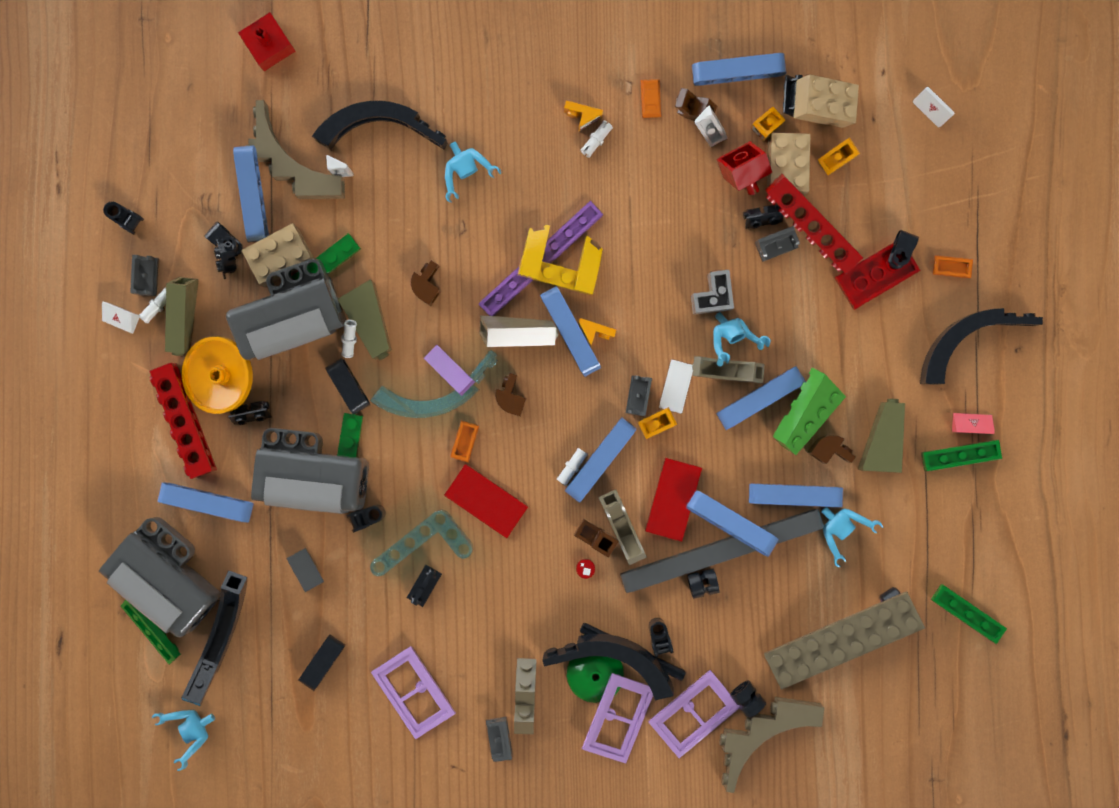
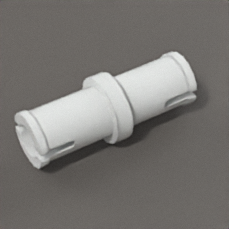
(596, 139)
(156, 305)
(349, 338)
(572, 466)

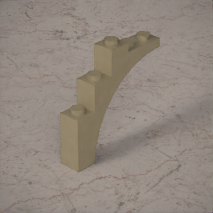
(307, 183)
(761, 727)

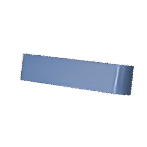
(739, 69)
(250, 193)
(570, 331)
(760, 398)
(600, 459)
(796, 495)
(205, 502)
(732, 523)

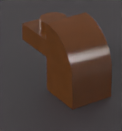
(691, 106)
(421, 284)
(506, 400)
(827, 445)
(596, 538)

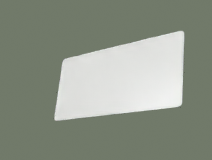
(676, 386)

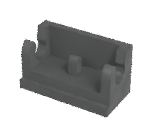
(777, 243)
(144, 275)
(638, 395)
(305, 570)
(499, 739)

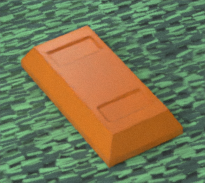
(650, 98)
(952, 266)
(464, 441)

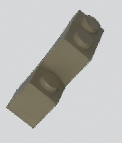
(734, 370)
(622, 527)
(525, 696)

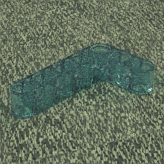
(419, 539)

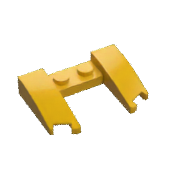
(534, 268)

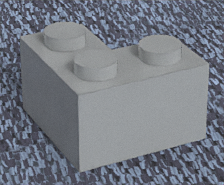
(719, 295)

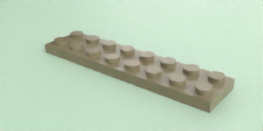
(844, 640)

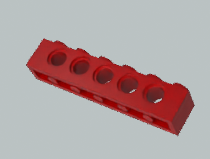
(849, 257)
(185, 408)

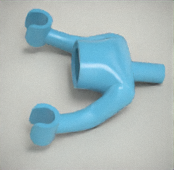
(464, 165)
(733, 332)
(841, 526)
(191, 729)

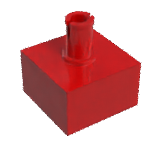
(266, 41)
(745, 167)

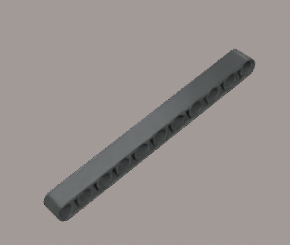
(716, 552)

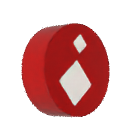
(585, 568)

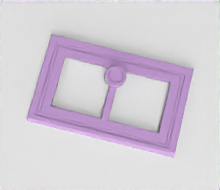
(426, 683)
(684, 701)
(605, 712)

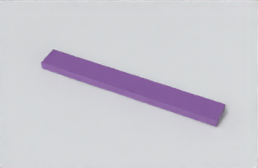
(554, 248)

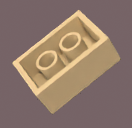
(826, 101)
(791, 157)
(276, 253)

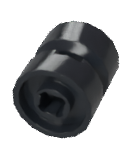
(696, 584)
(746, 696)

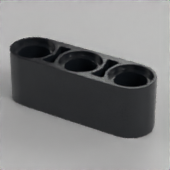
(347, 386)
(321, 662)

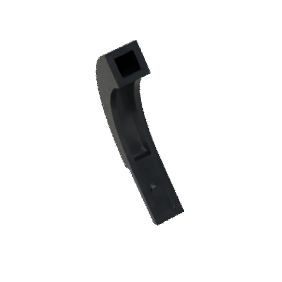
(371, 111)
(941, 350)
(227, 616)
(618, 649)

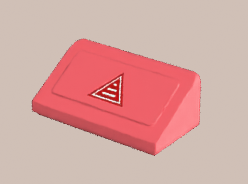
(972, 423)

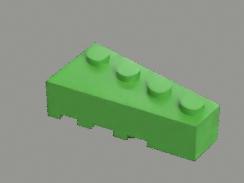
(808, 412)

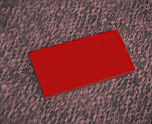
(873, 277)
(673, 492)
(486, 501)

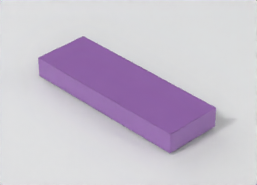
(449, 370)

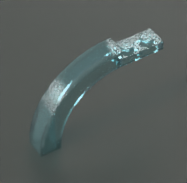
(424, 409)

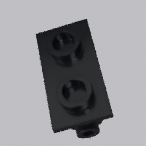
(789, 94)
(755, 218)
(226, 255)
(257, 413)
(424, 586)

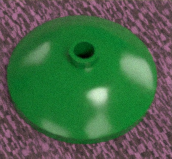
(580, 676)

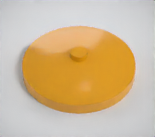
(216, 375)

